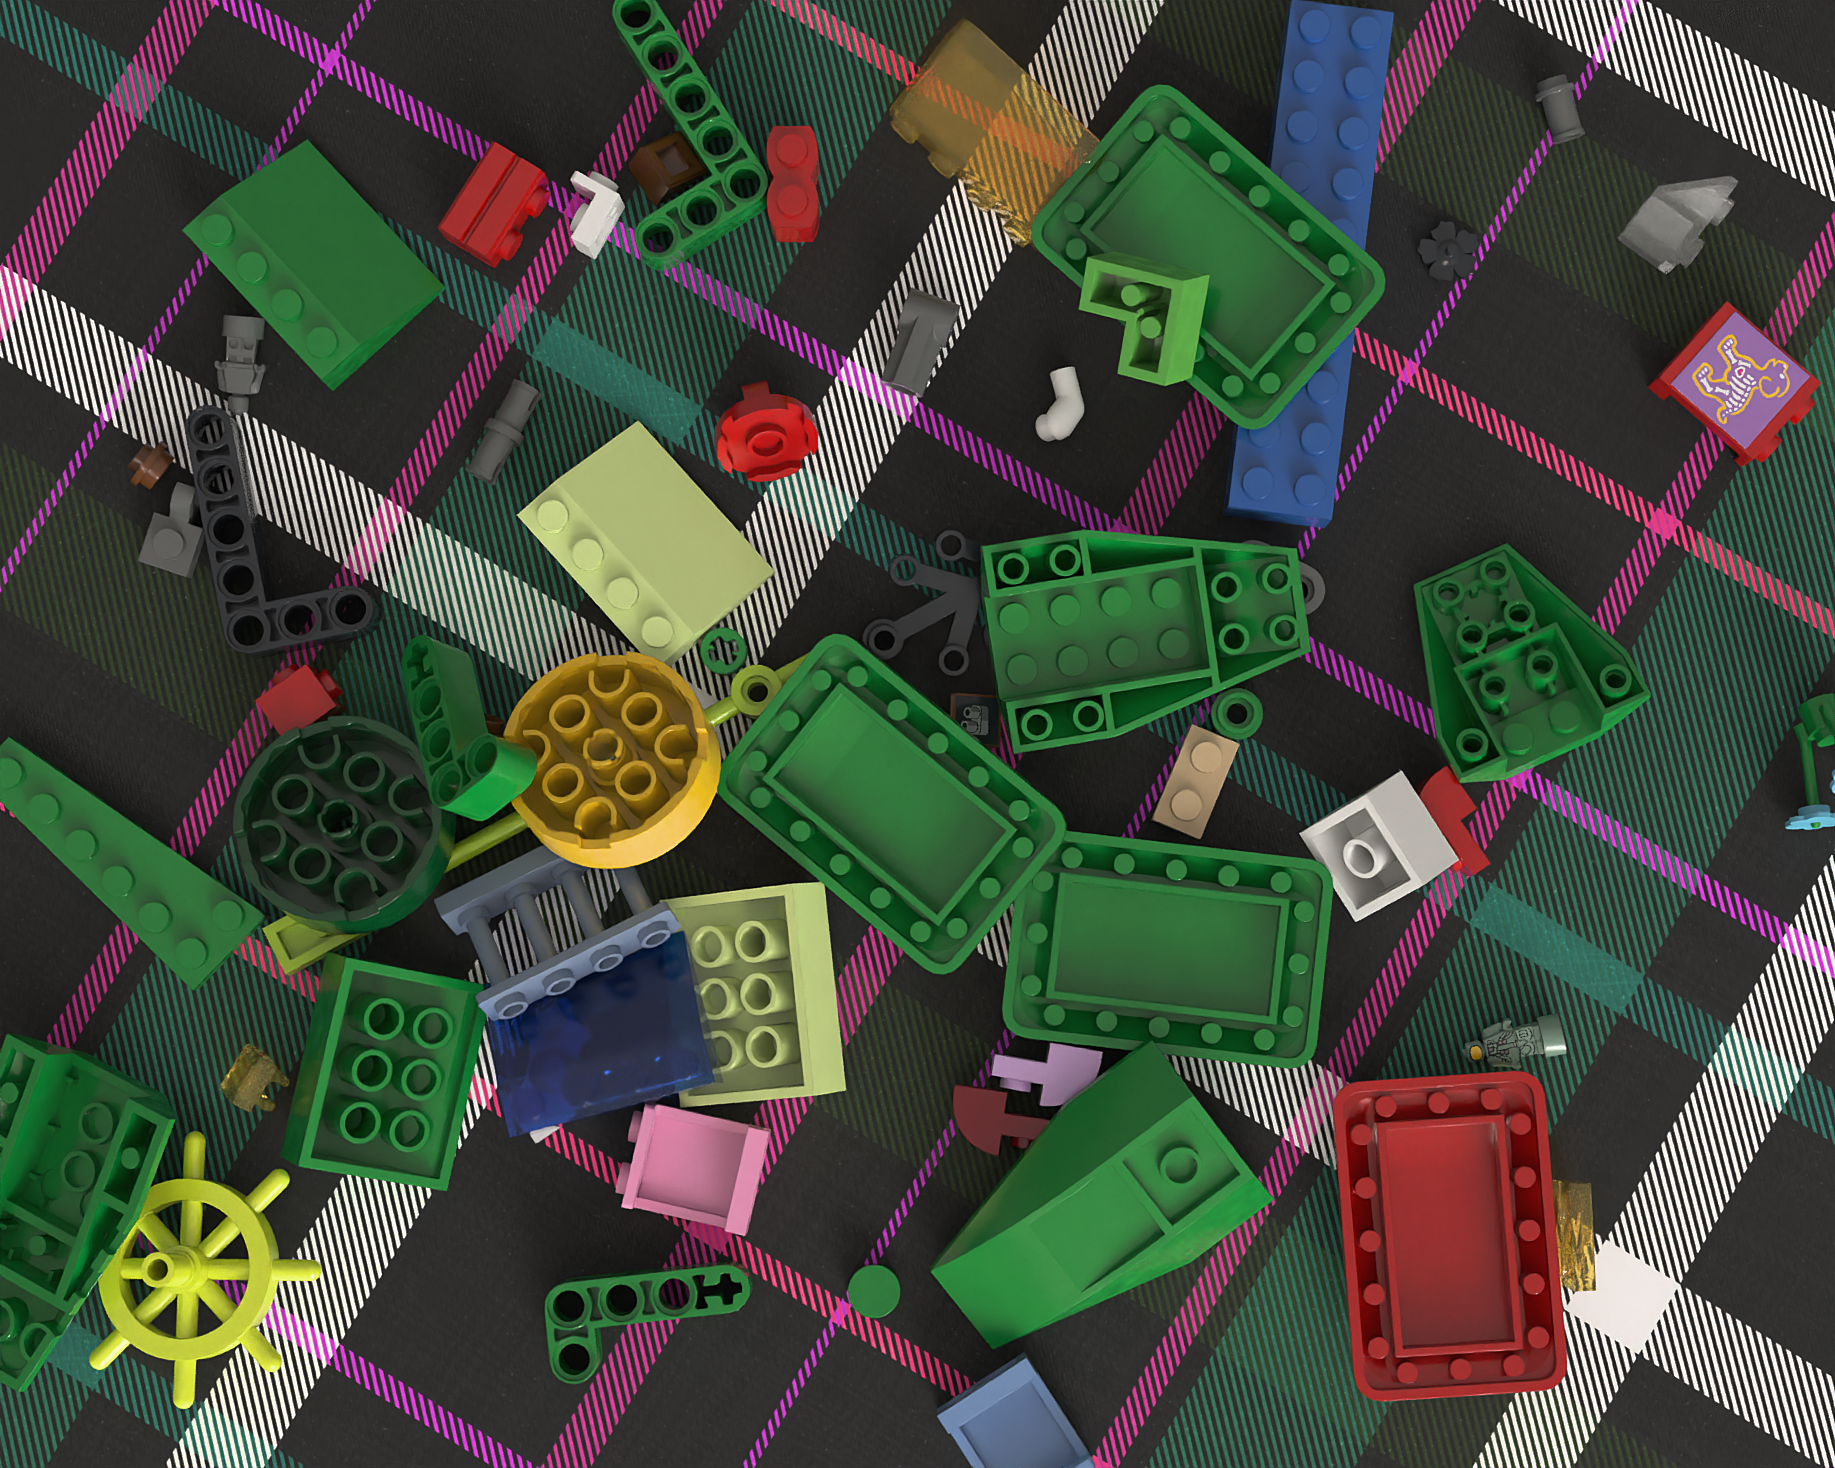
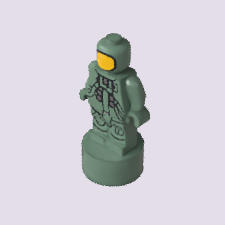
(1506, 1044)

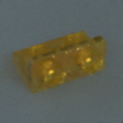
(1575, 1234)

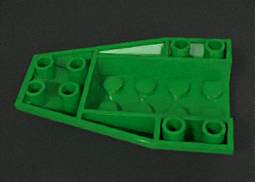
(1130, 627)
(1099, 1203)

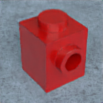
(301, 698)

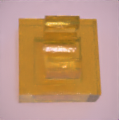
(249, 1078)

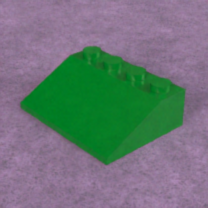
(315, 262)
(385, 1073)

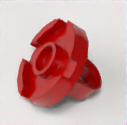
(765, 434)

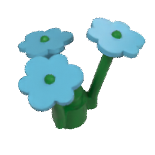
(1818, 725)

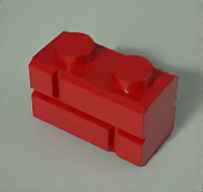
(495, 205)

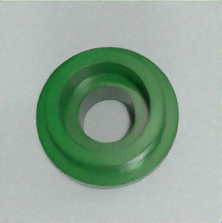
(1252, 709)

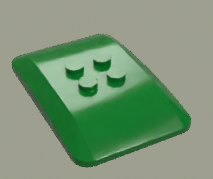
(1195, 198)
(891, 803)
(1174, 946)

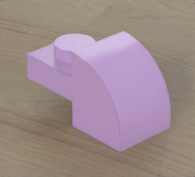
(1061, 1076)

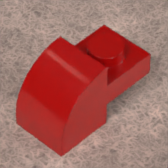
(1447, 806)

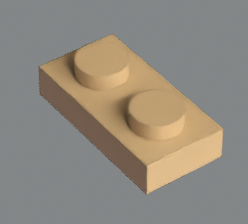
(1195, 782)

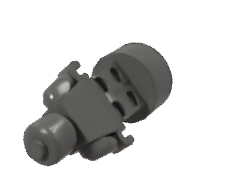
(239, 371)

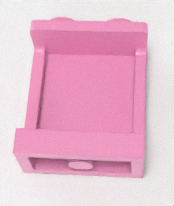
(693, 1166)

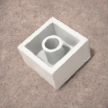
(1379, 846)

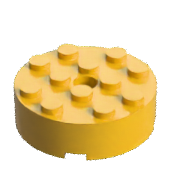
(663, 767)

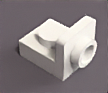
(595, 221)

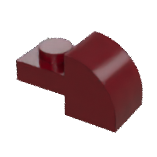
(983, 1119)

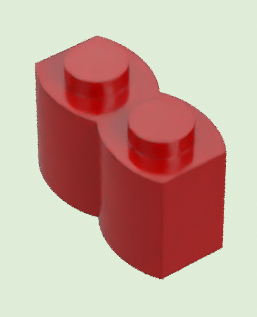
(792, 191)

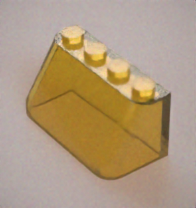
(992, 128)

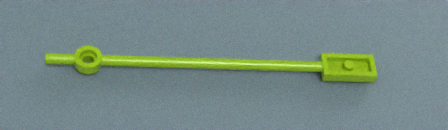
(301, 946)

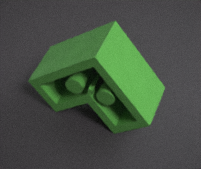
(1160, 310)

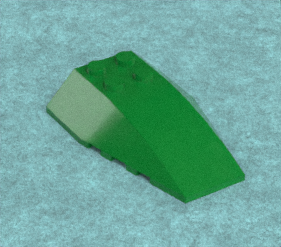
(72, 1185)

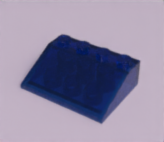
(606, 1043)

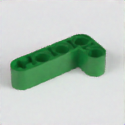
(461, 761)
(649, 1308)

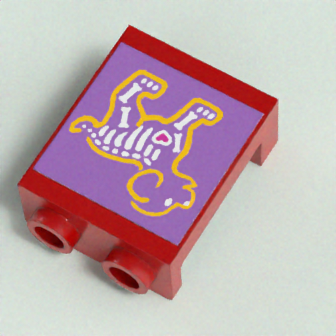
(1738, 384)

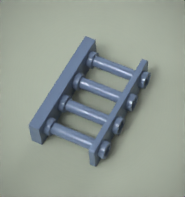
(517, 887)

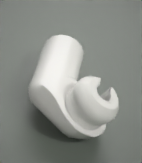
(1067, 408)

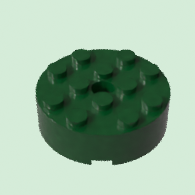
(350, 877)

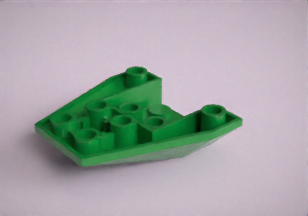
(1516, 668)

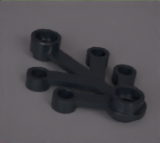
(960, 596)

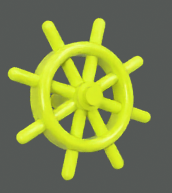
(191, 1270)

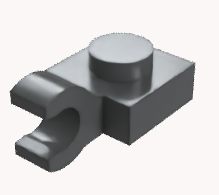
(174, 540)

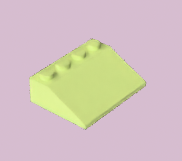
(646, 544)
(765, 991)

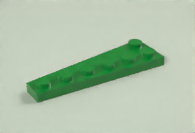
(151, 888)

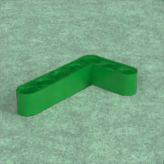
(697, 129)

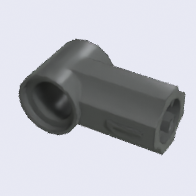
(923, 330)

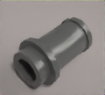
(1560, 108)

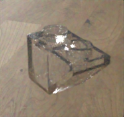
(1674, 216)

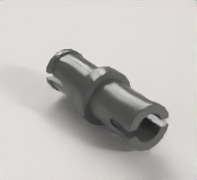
(503, 432)

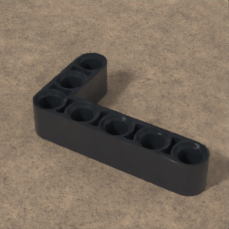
(250, 554)

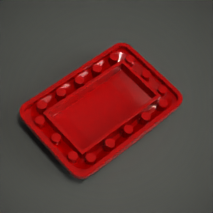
(1449, 1236)

